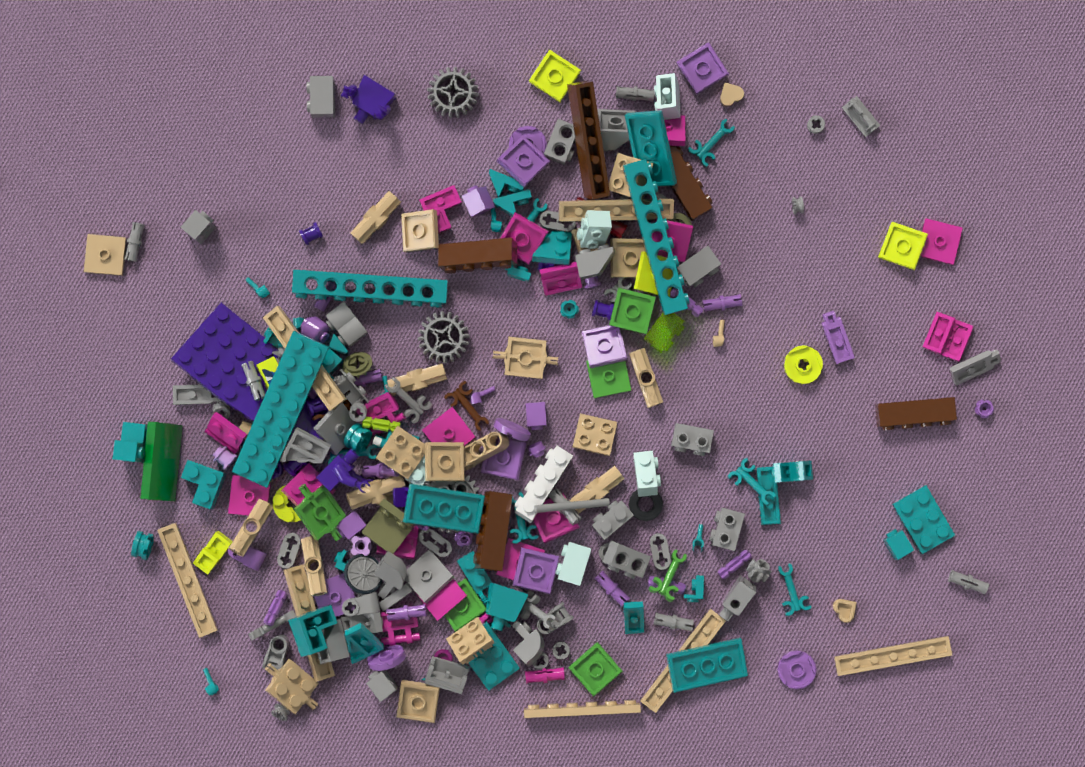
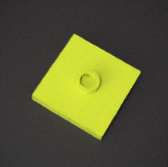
(554, 75)
(903, 246)
(644, 277)

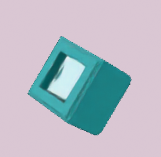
(337, 345)

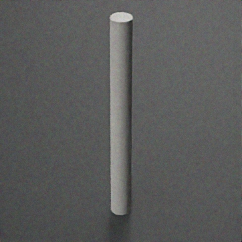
(571, 505)

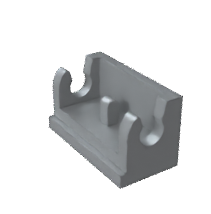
(446, 675)

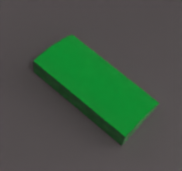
(161, 461)

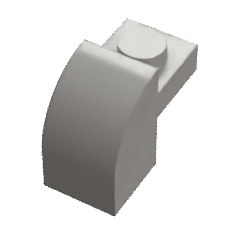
(392, 571)
(372, 622)
(532, 646)

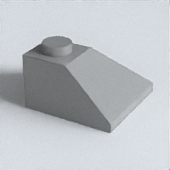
(613, 128)

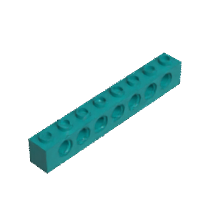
(631, 172)
(438, 288)

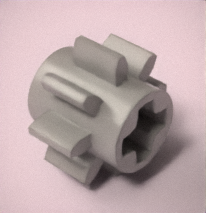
(758, 570)

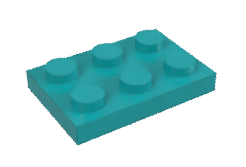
(923, 519)
(494, 663)

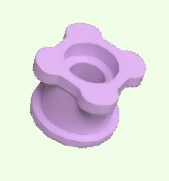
(224, 457)
(357, 541)

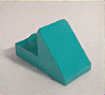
(500, 181)
(507, 202)
(633, 617)

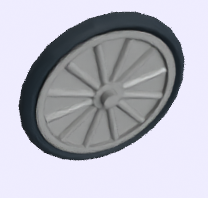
(360, 574)

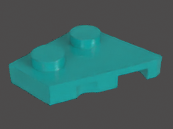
(554, 249)

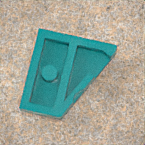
(361, 643)

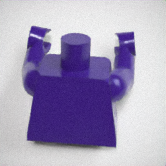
(370, 99)
(342, 471)

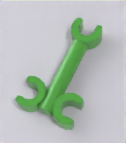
(664, 587)

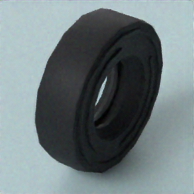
(642, 515)

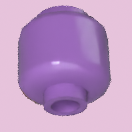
(315, 329)

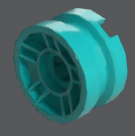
(357, 438)
(142, 545)

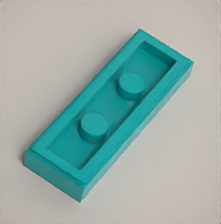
(771, 513)

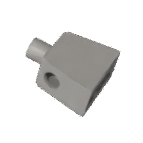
(742, 591)

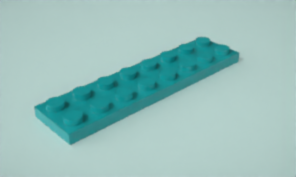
(280, 409)

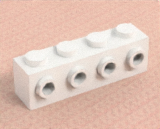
(543, 484)

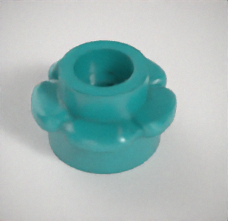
(574, 309)

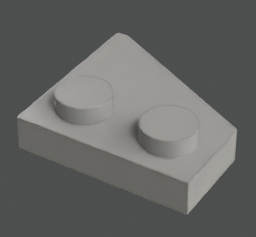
(305, 448)

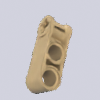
(471, 452)

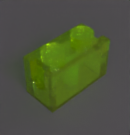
(663, 331)

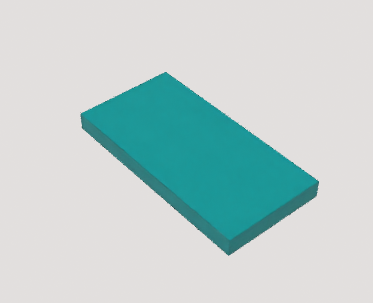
(650, 142)
(443, 508)
(707, 665)

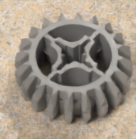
(460, 92)
(429, 328)

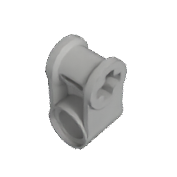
(364, 604)
(555, 611)
(275, 655)

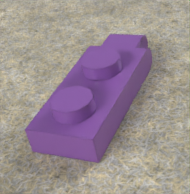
(837, 338)

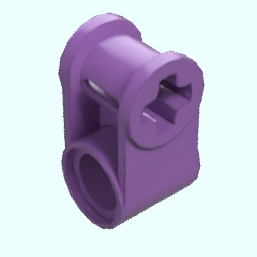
(253, 558)

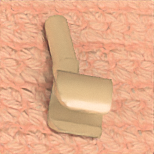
(719, 340)

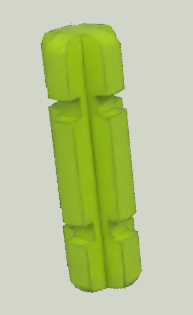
(380, 424)

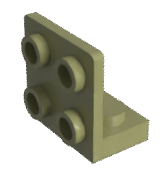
(388, 527)

